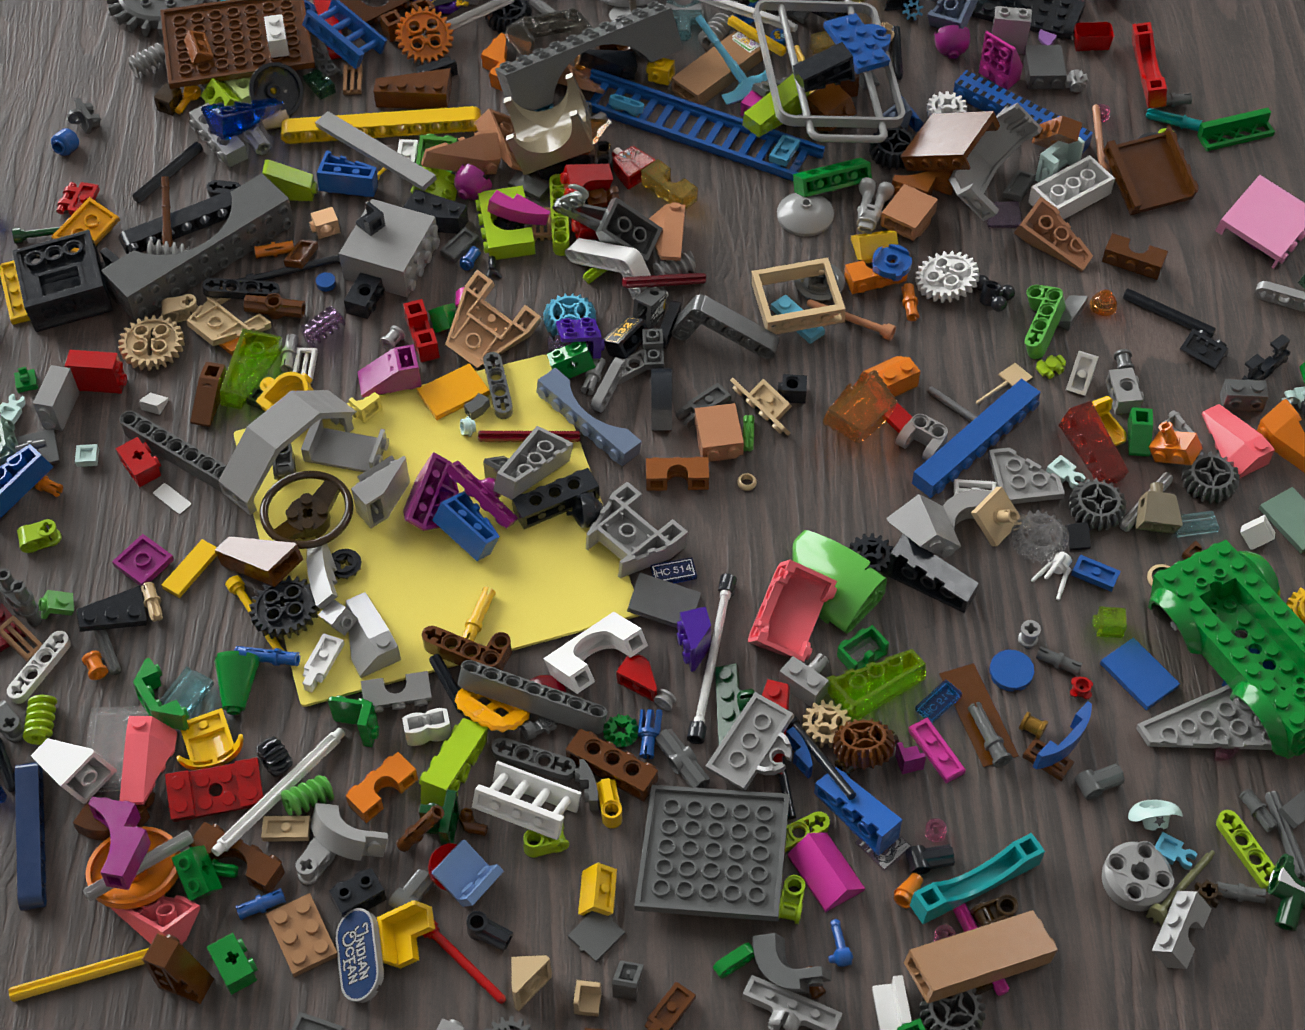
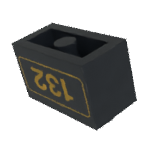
(625, 337)

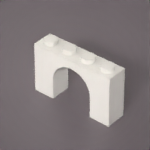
(611, 632)

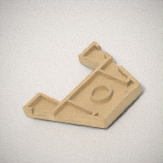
(219, 325)

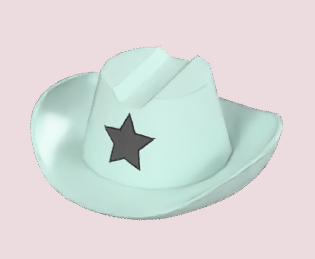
(1154, 813)

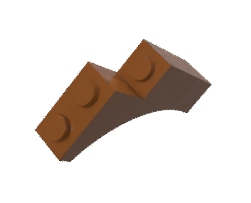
(926, 182)

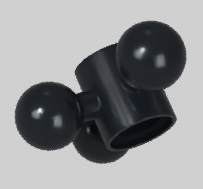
(994, 294)

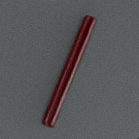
(664, 280)
(520, 436)

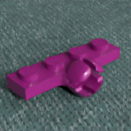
(483, 492)

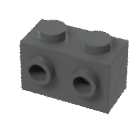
(1244, 395)

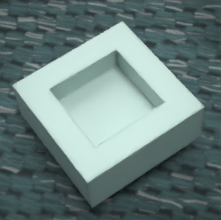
(87, 455)

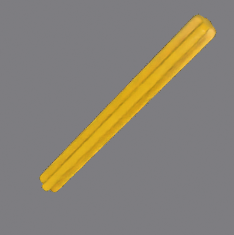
(77, 975)

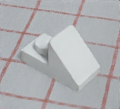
(1082, 373)

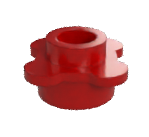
(1082, 682)

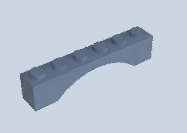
(615, 441)

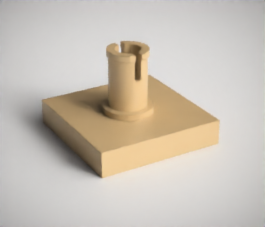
(996, 516)

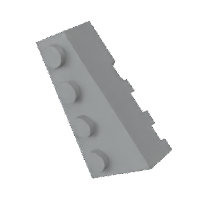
(531, 462)

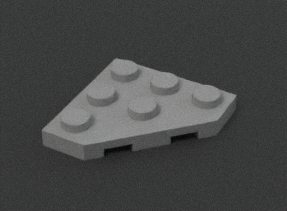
(1023, 478)

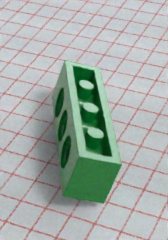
(831, 177)

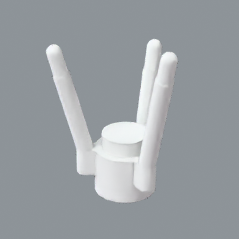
(1059, 565)

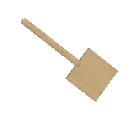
(1011, 376)

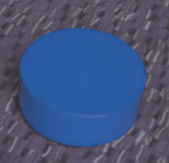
(325, 282)

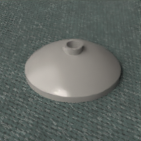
(805, 215)

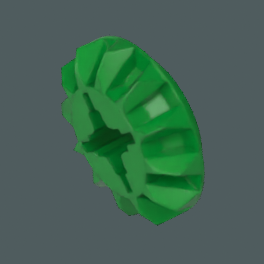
(621, 739)

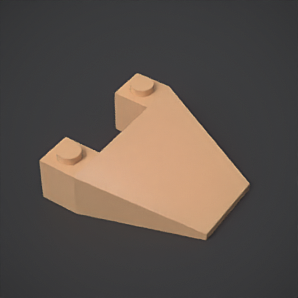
(482, 328)

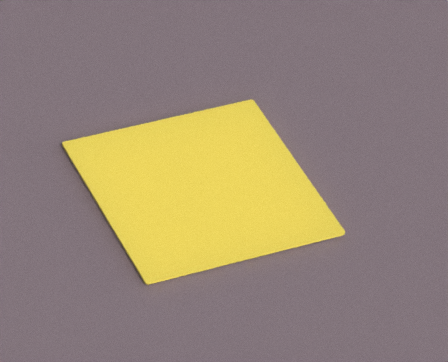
(423, 578)

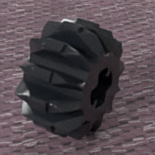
(274, 756)

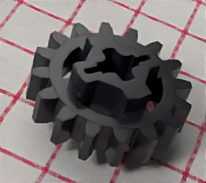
(872, 550)

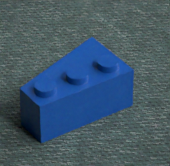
(346, 177)
(466, 525)

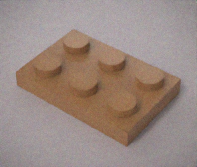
(302, 935)

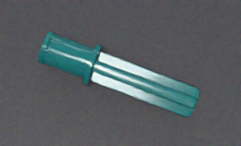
(1173, 119)

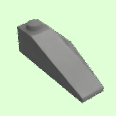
(369, 638)

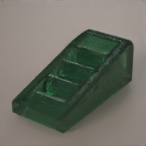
(319, 84)

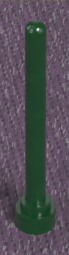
(21, 235)

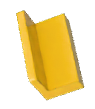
(597, 890)

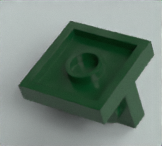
(446, 826)

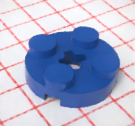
(892, 270)

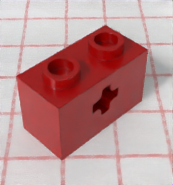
(138, 461)

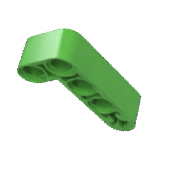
(1050, 306)

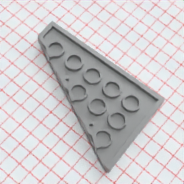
(1206, 723)

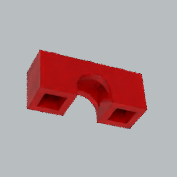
(420, 330)

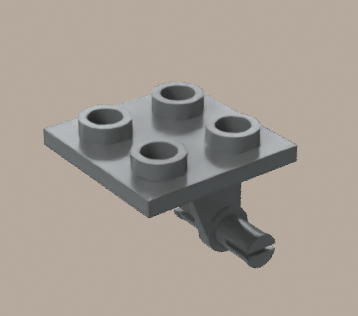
(43, 442)

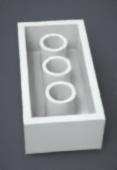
(1074, 187)

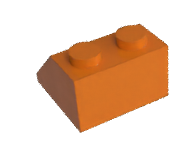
(898, 374)

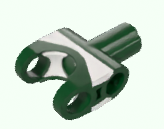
(1291, 891)

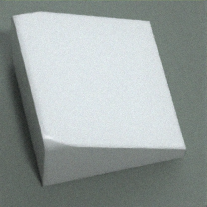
(153, 403)

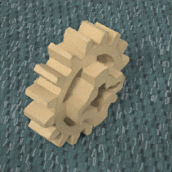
(826, 722)

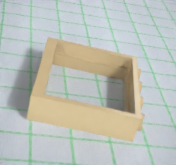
(800, 319)

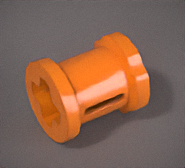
(94, 665)

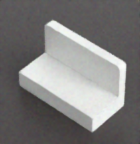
(891, 1004)

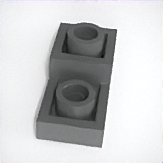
(653, 348)
(587, 783)

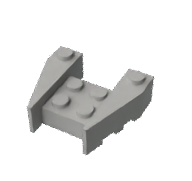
(631, 536)

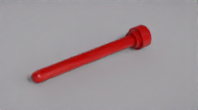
(465, 964)

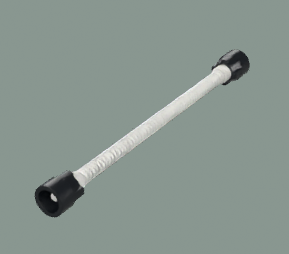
(697, 728)

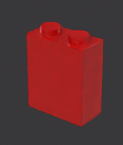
(97, 371)

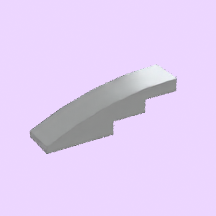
(321, 575)

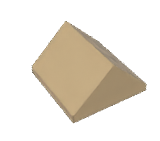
(528, 977)

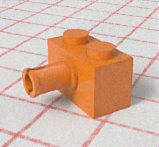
(1175, 446)

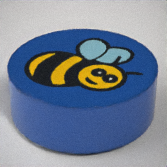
(778, 36)

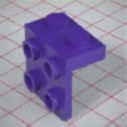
(580, 331)

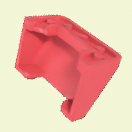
(791, 610)

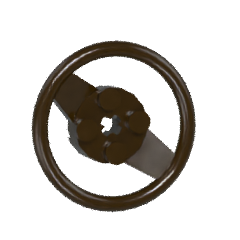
(314, 506)

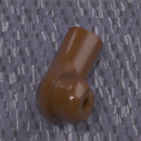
(469, 823)

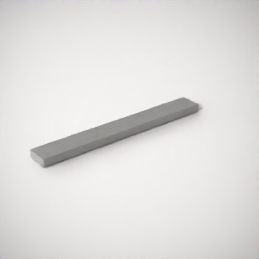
(376, 151)

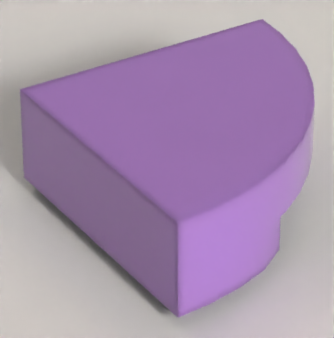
(1046, 38)

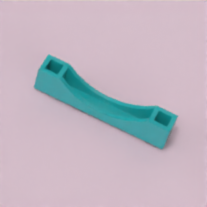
(948, 894)

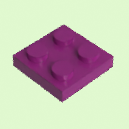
(143, 560)

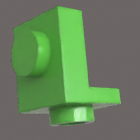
(56, 603)

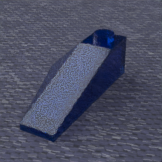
(238, 118)

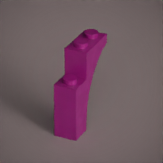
(127, 843)

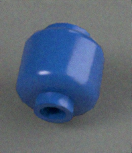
(65, 142)

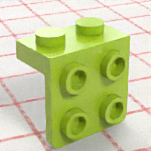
(442, 186)

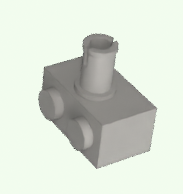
(805, 680)

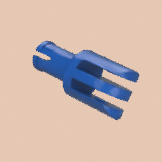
(648, 732)

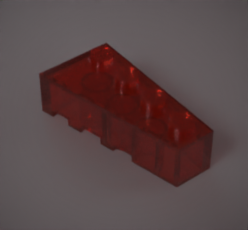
(1093, 443)

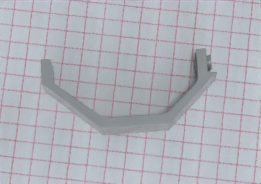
(989, 155)
(271, 434)

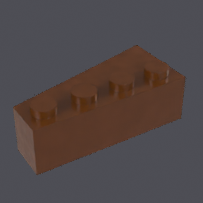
(414, 90)

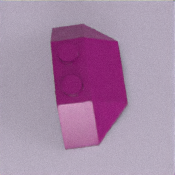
(428, 491)

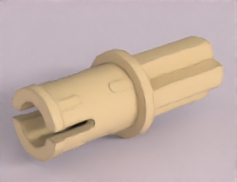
(152, 601)

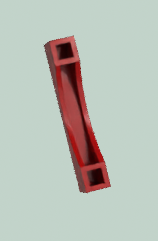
(1152, 81)

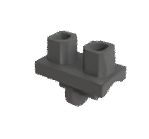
(84, 115)

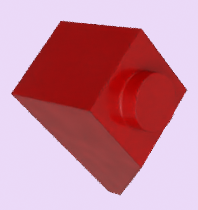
(637, 676)

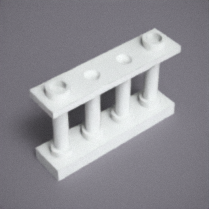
(523, 813)

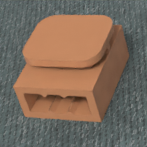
(909, 212)
(719, 432)

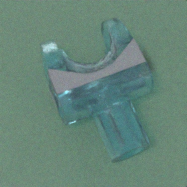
(685, 17)

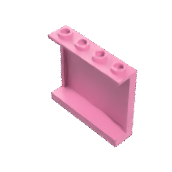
(1267, 219)

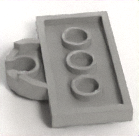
(753, 743)

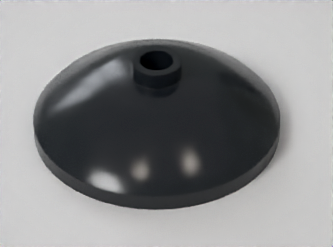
(283, 79)

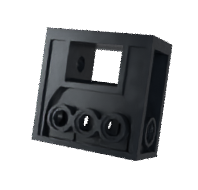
(62, 287)

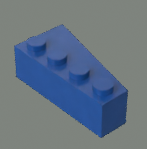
(863, 814)

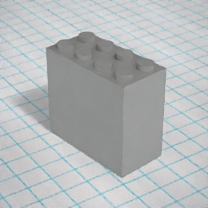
(395, 251)

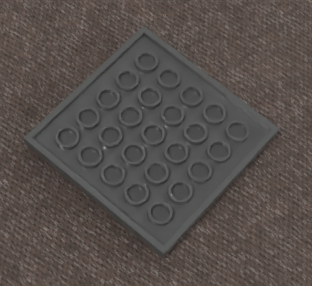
(713, 853)

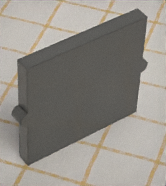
(596, 935)

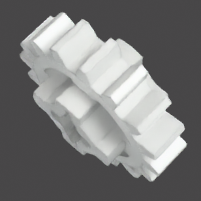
(946, 104)

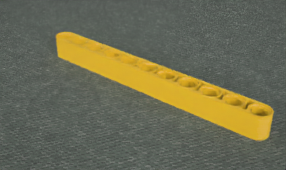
(387, 124)

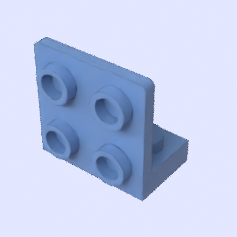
(466, 874)

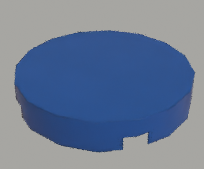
(1011, 670)

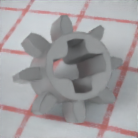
(1076, 80)

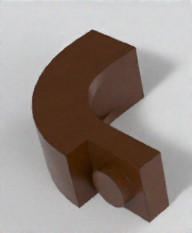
(94, 829)

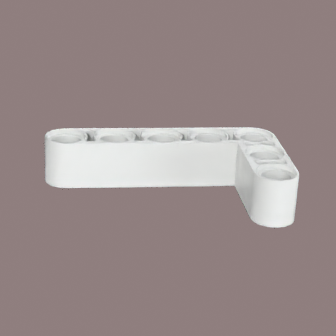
(609, 257)

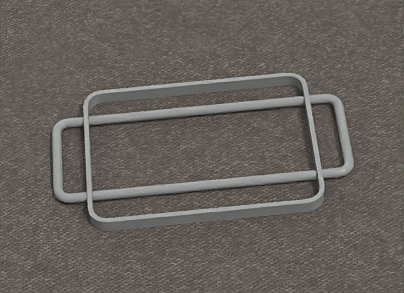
(806, 119)

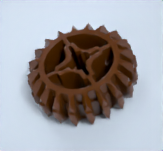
(863, 743)

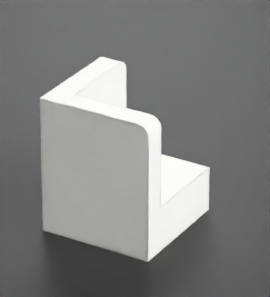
(1257, 532)

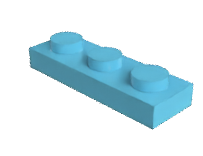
(787, 305)

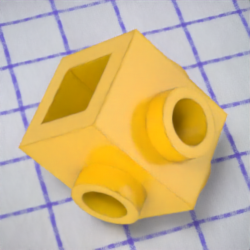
(661, 71)

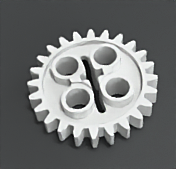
(947, 276)

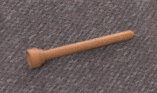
(1099, 137)
(886, 331)

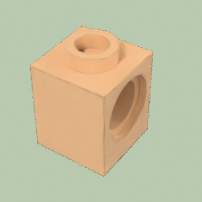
(324, 223)

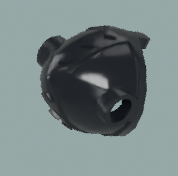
(586, 509)

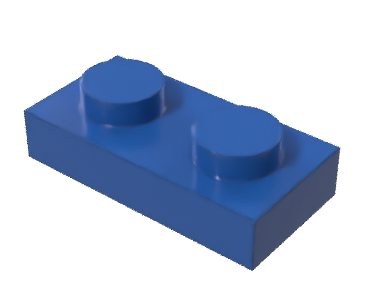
(1095, 573)

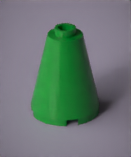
(235, 679)

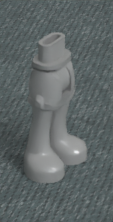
(870, 214)

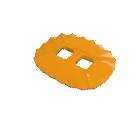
(486, 716)

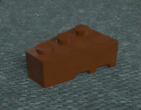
(177, 969)

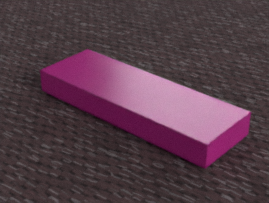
(936, 750)

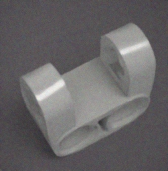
(926, 431)

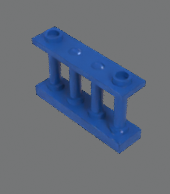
(336, 41)

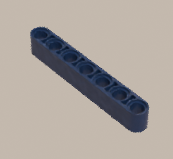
(30, 836)

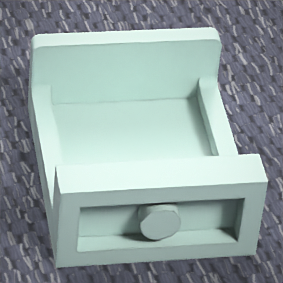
(1057, 157)

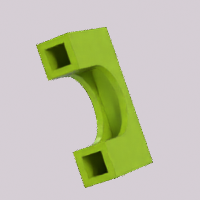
(502, 242)

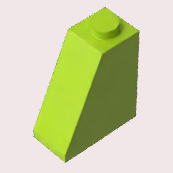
(291, 181)

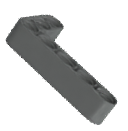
(726, 323)

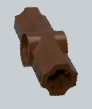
(274, 306)

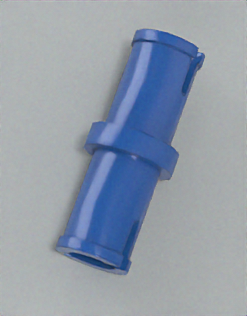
(260, 903)

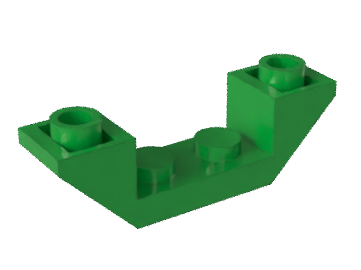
(144, 684)

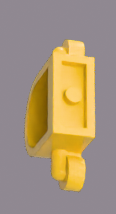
(276, 389)

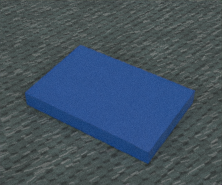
(1139, 673)

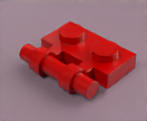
(79, 195)

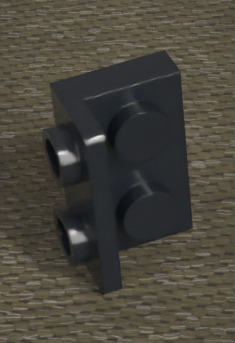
(443, 63)
(1204, 349)

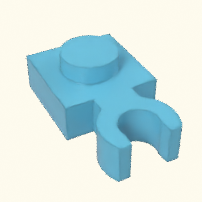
(1172, 850)

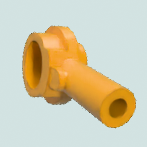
(189, 93)

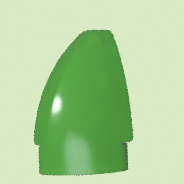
(856, 588)

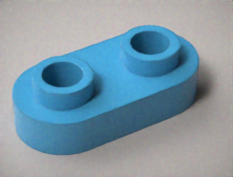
(621, 102)

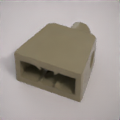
(1158, 511)

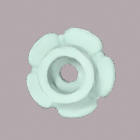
(467, 426)

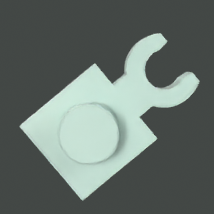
(13, 409)
(1066, 471)

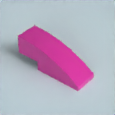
(517, 209)

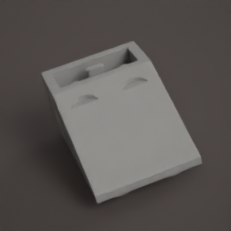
(381, 492)

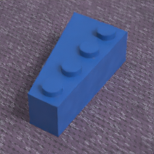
(20, 475)

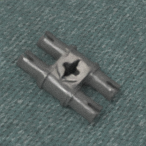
(19, 598)

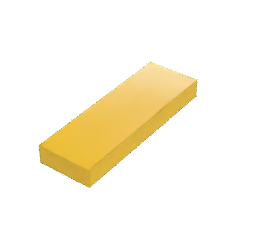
(190, 568)

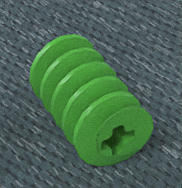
(307, 794)

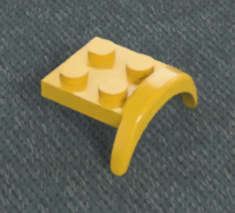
(209, 742)

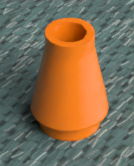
(904, 893)

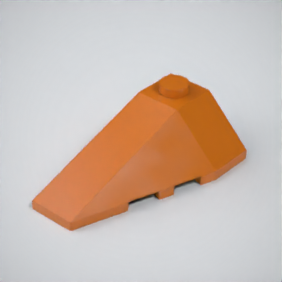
(1285, 433)

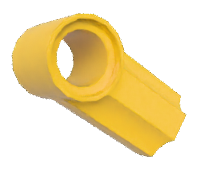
(609, 802)

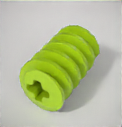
(39, 719)

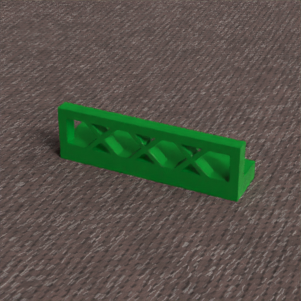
(1233, 126)

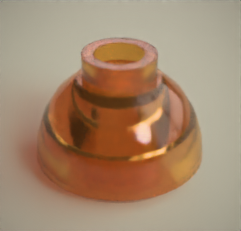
(1103, 303)

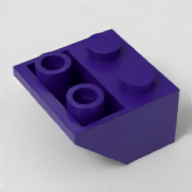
(694, 635)

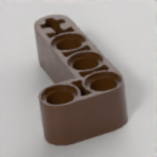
(439, 640)

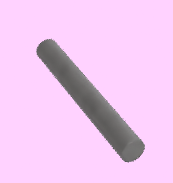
(951, 404)

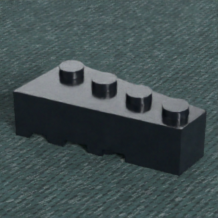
(930, 575)

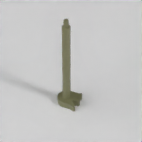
(1159, 911)

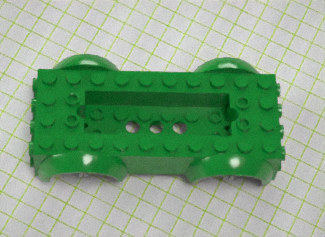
(1235, 591)

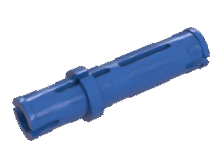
(274, 656)

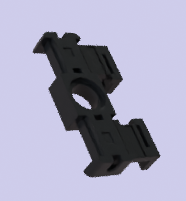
(1262, 368)

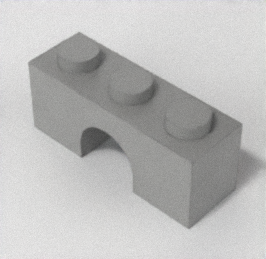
(416, 692)
(1172, 943)

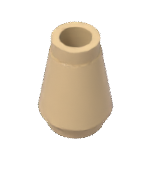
(275, 120)

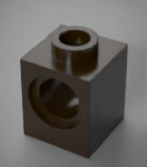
(168, 99)

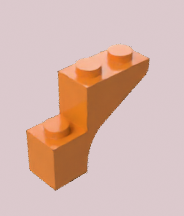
(494, 56)

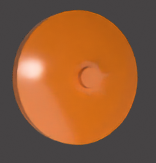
(146, 886)

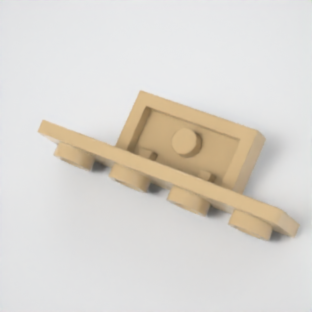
(768, 400)

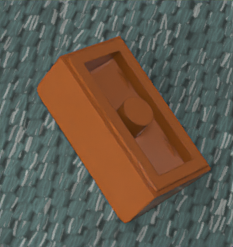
(198, 46)

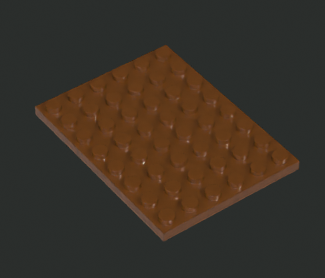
(235, 37)

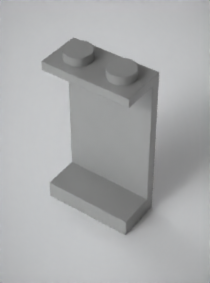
(343, 448)

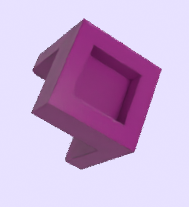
(909, 758)

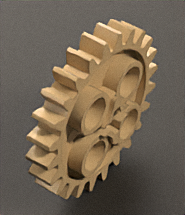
(165, 343)

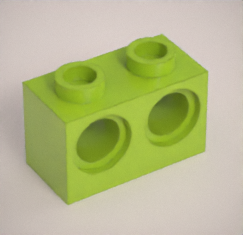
(219, 93)

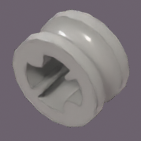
(665, 699)

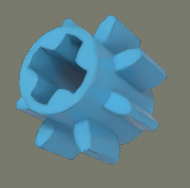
(908, 10)

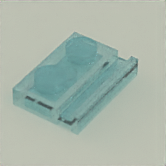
(188, 689)

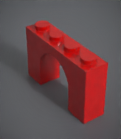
(591, 178)

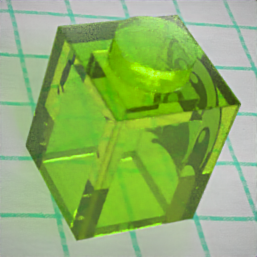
(1110, 622)

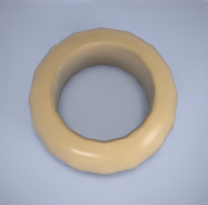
(747, 487)

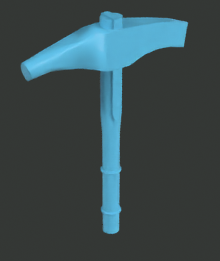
(746, 84)

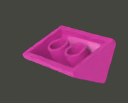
(825, 870)

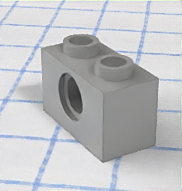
(1124, 390)

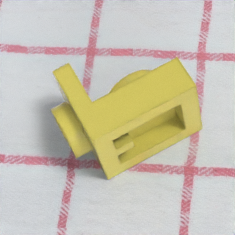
(367, 408)

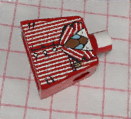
(629, 165)

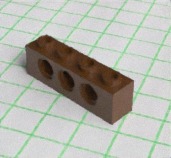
(636, 785)

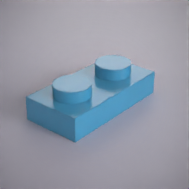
(784, 150)

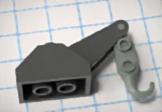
(614, 225)

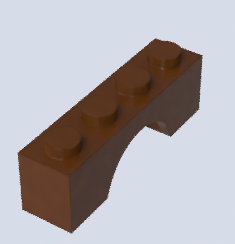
(262, 870)

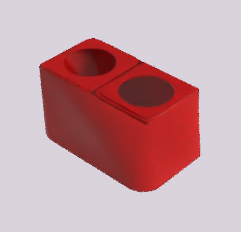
(1093, 36)

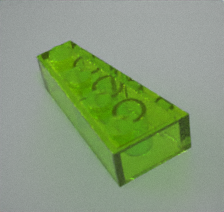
(249, 365)
(876, 683)

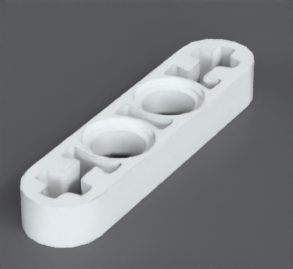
(35, 665)

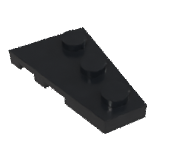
(116, 611)

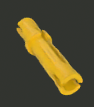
(474, 624)

